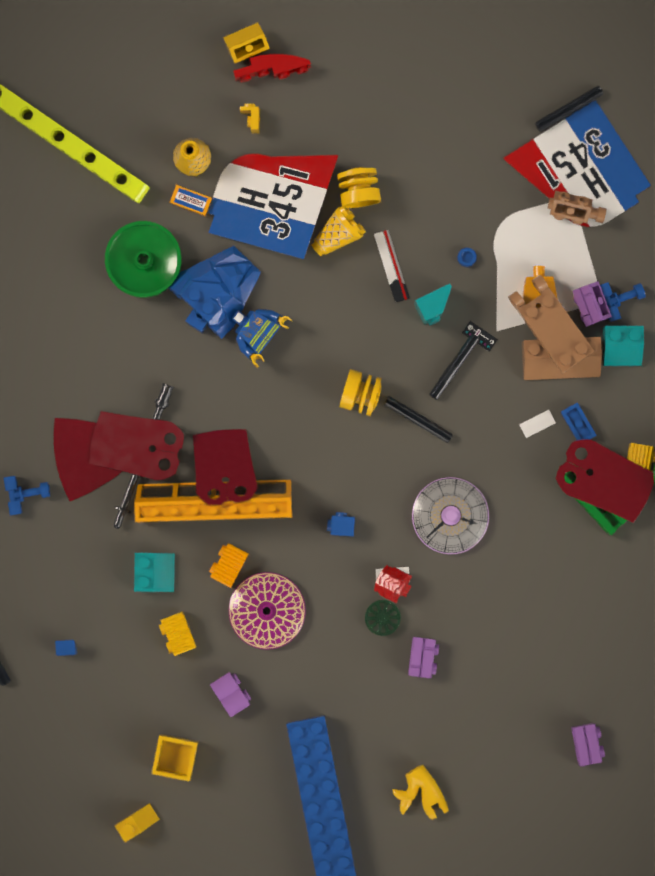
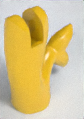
(431, 793)

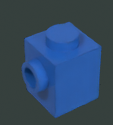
(196, 321)
(341, 525)

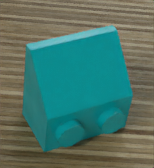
(432, 305)
(623, 345)
(154, 572)

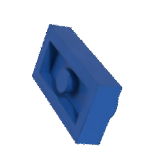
(578, 422)

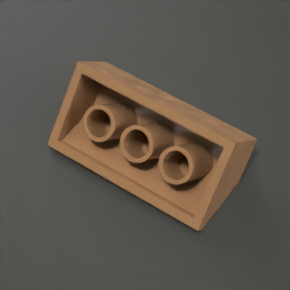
(539, 365)

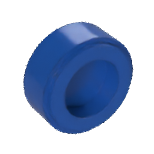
(466, 257)

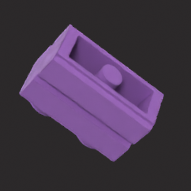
(591, 303)
(422, 657)
(587, 744)

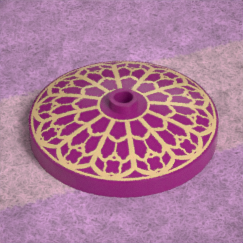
(280, 624)

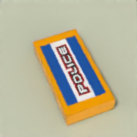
(190, 200)

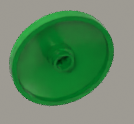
(143, 259)

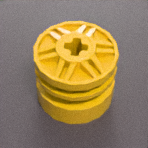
(358, 185)
(360, 392)

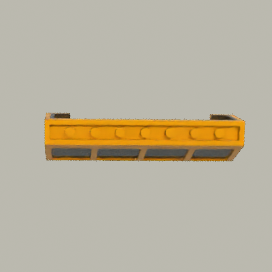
(182, 503)

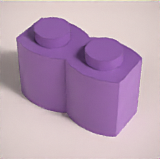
(230, 693)

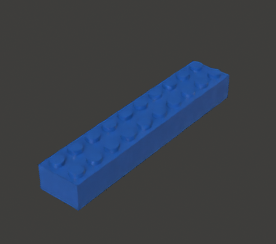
(320, 797)

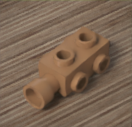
(574, 207)

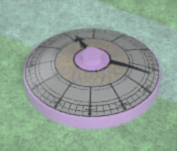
(450, 515)

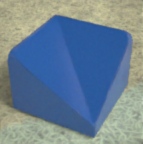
(65, 647)

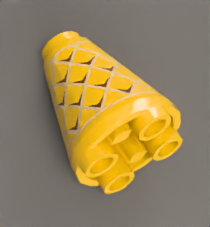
(193, 163)
(338, 232)

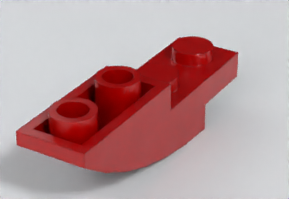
(280, 64)

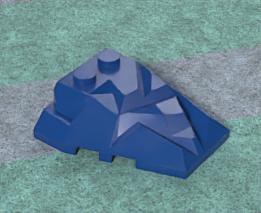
(218, 288)

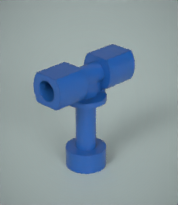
(613, 300)
(17, 495)

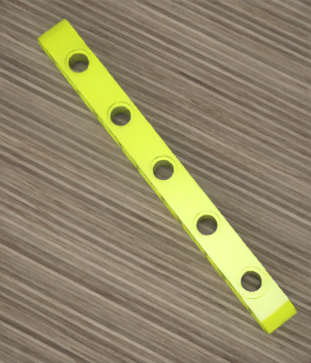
(72, 145)

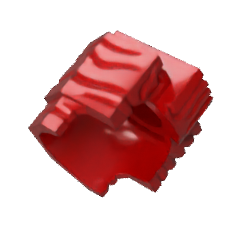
(392, 583)

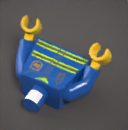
(256, 331)

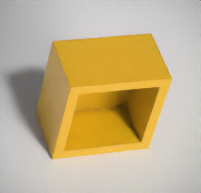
(175, 757)

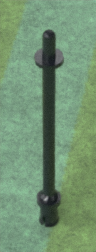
(161, 404)

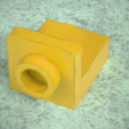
(253, 120)

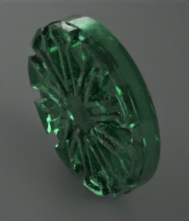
(382, 617)

